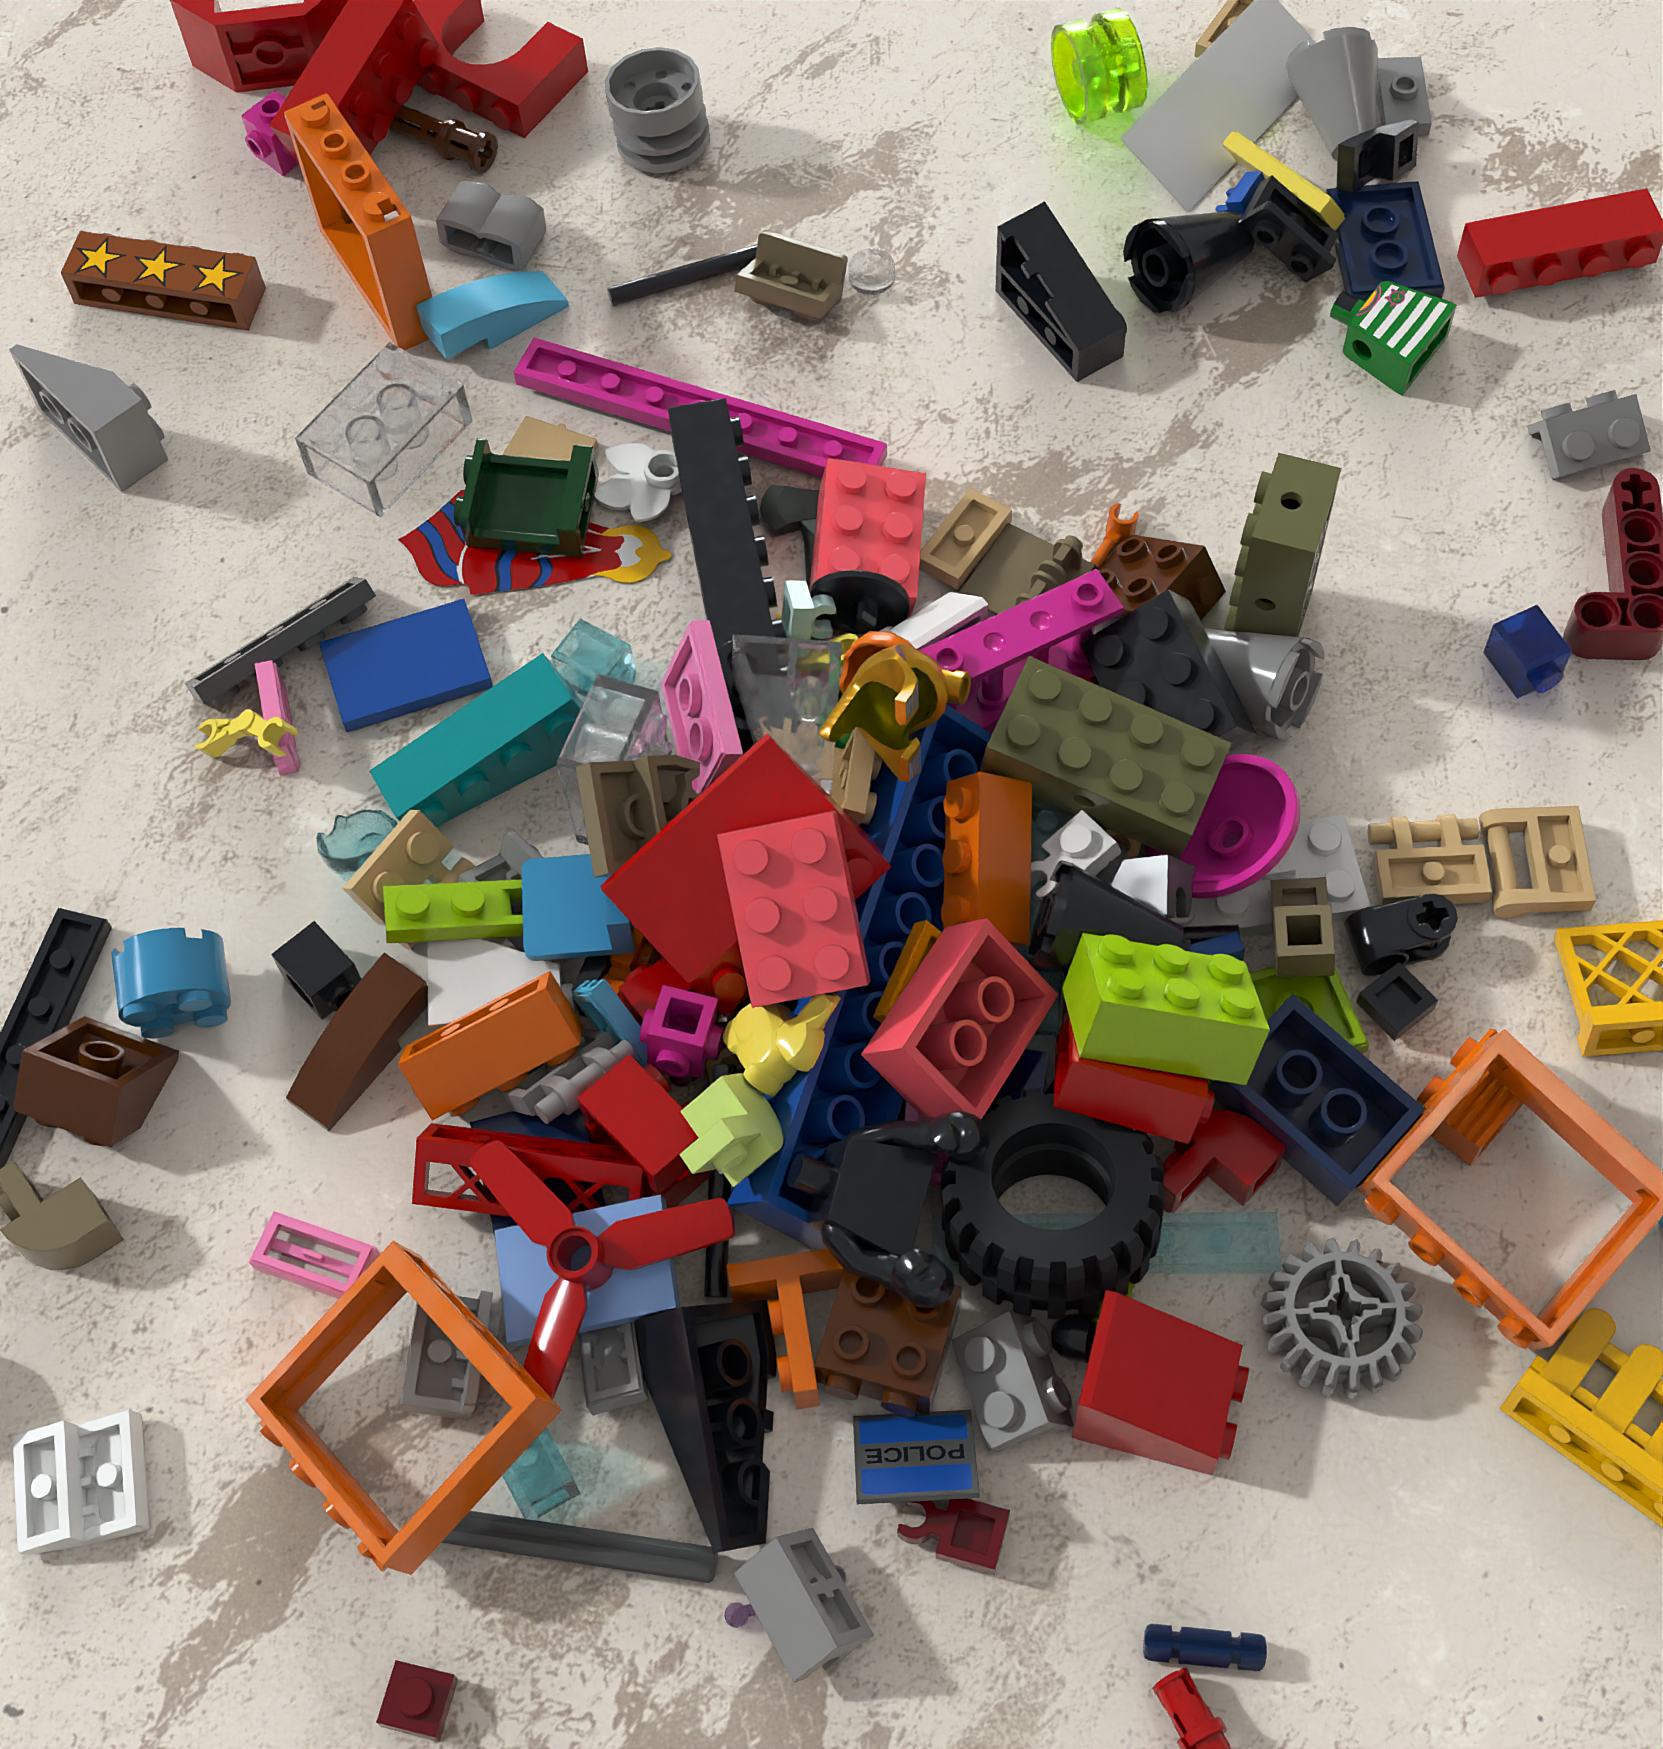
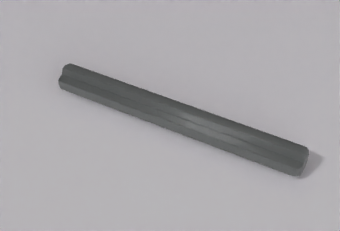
(585, 1546)

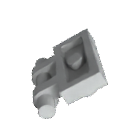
(555, 1089)

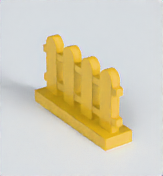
(1594, 1430)

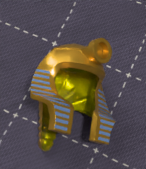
(892, 698)

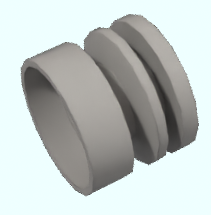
(657, 110)

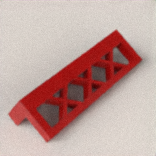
(544, 1156)

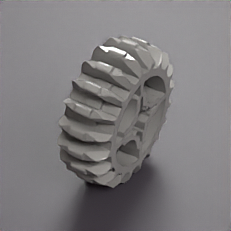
(1386, 1309)

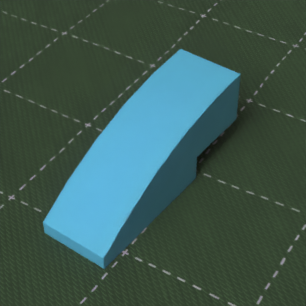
(489, 310)

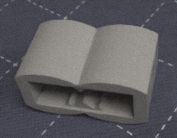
(491, 225)

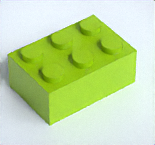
(1164, 1009)

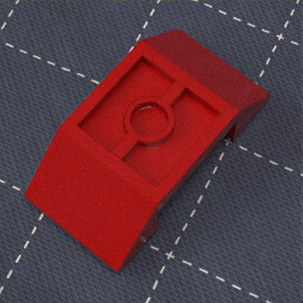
(254, 45)

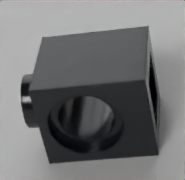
(317, 969)

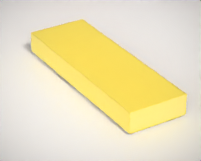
(1256, 159)

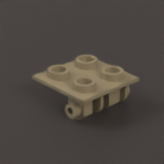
(1023, 568)

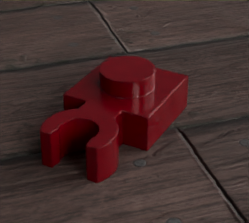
(967, 1532)

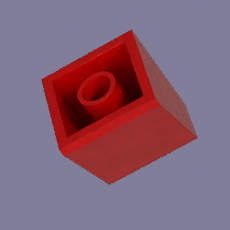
(1159, 1387)

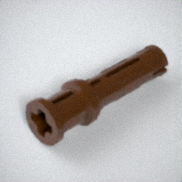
(448, 137)

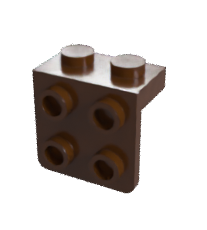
(1150, 566)

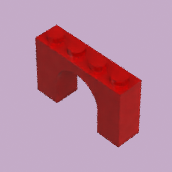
(509, 92)

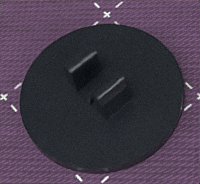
(862, 601)

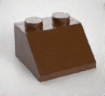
(92, 1080)

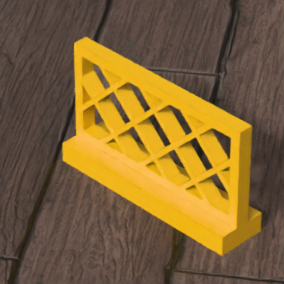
(1636, 1020)

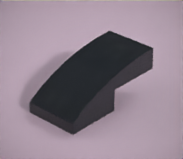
(1377, 153)

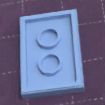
(621, 1300)

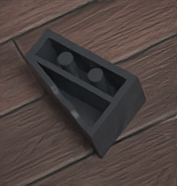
(1057, 293)

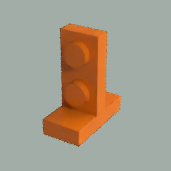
(788, 1279)

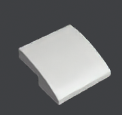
(80, 1483)

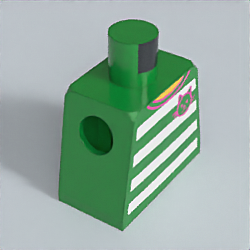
(1393, 331)

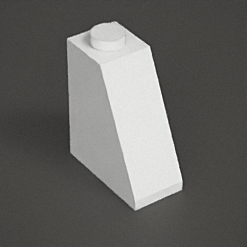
(476, 972)

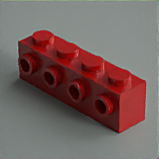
(1561, 243)

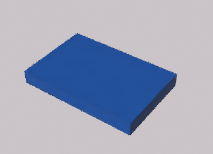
(405, 665)

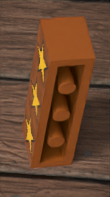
(164, 280)

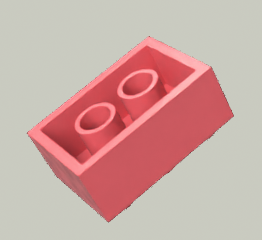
(869, 522)
(794, 909)
(960, 1022)

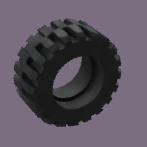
(1044, 1266)

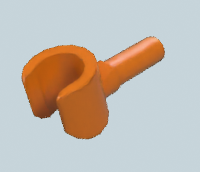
(1116, 532)

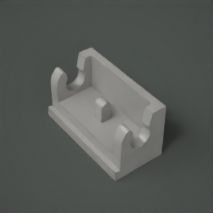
(803, 1603)

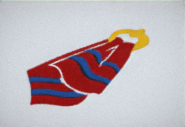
(445, 559)

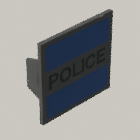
(915, 1457)

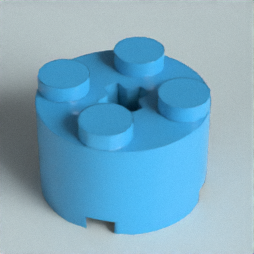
(171, 981)

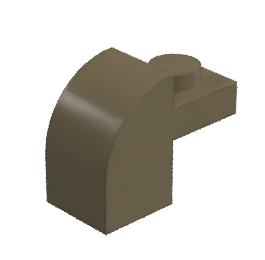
(1302, 928)
(56, 1231)

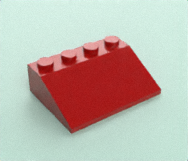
(678, 881)

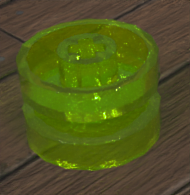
(1099, 65)

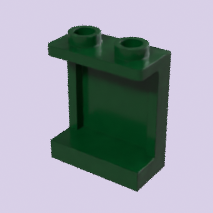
(527, 501)

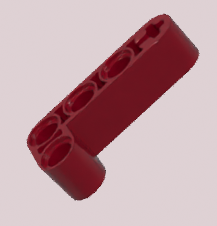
(1630, 615)

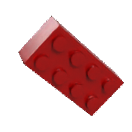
(365, 68)

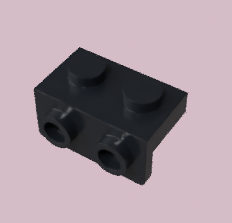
(1289, 230)

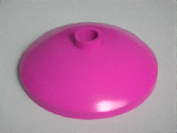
(1242, 827)

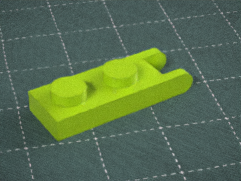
(452, 911)

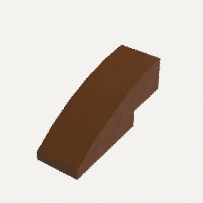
(358, 1041)

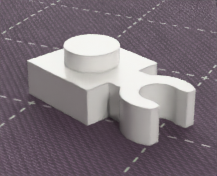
(1077, 842)

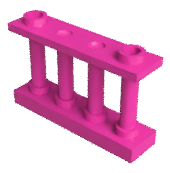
(1042, 628)

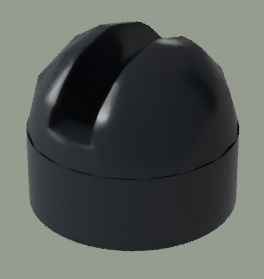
(1074, 1337)

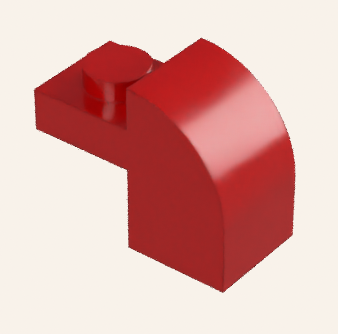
(1227, 1150)

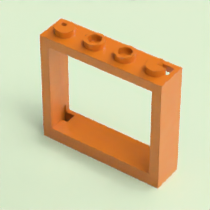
(350, 210)
(1583, 1131)
(331, 1342)

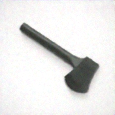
(790, 510)

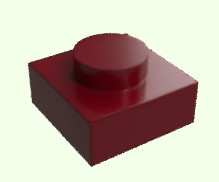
(417, 1700)

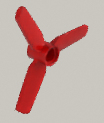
(623, 1246)

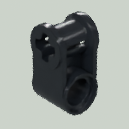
(1401, 932)

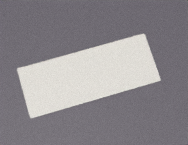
(1229, 88)

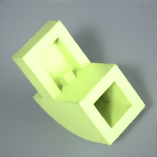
(733, 1129)

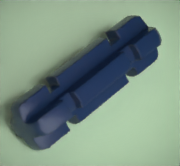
(1205, 1647)

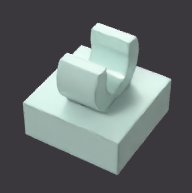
(801, 610)

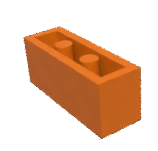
(988, 854)
(492, 1047)

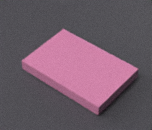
(701, 705)

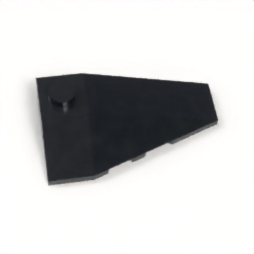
(710, 1391)

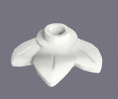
(639, 481)

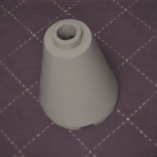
(1337, 83)
(1270, 676)

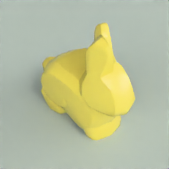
(778, 1042)

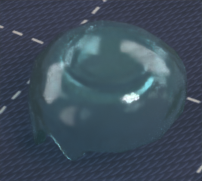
(353, 840)

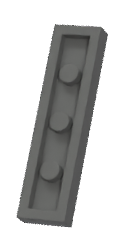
(299, 630)

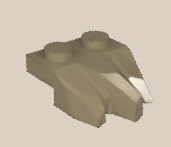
(631, 803)

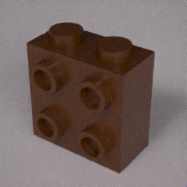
(885, 1346)

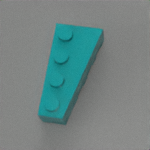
(484, 746)

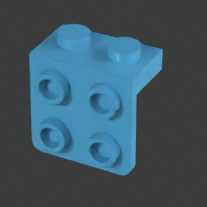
(569, 911)

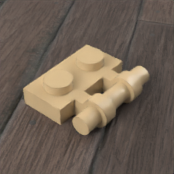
(404, 857)
(1447, 870)

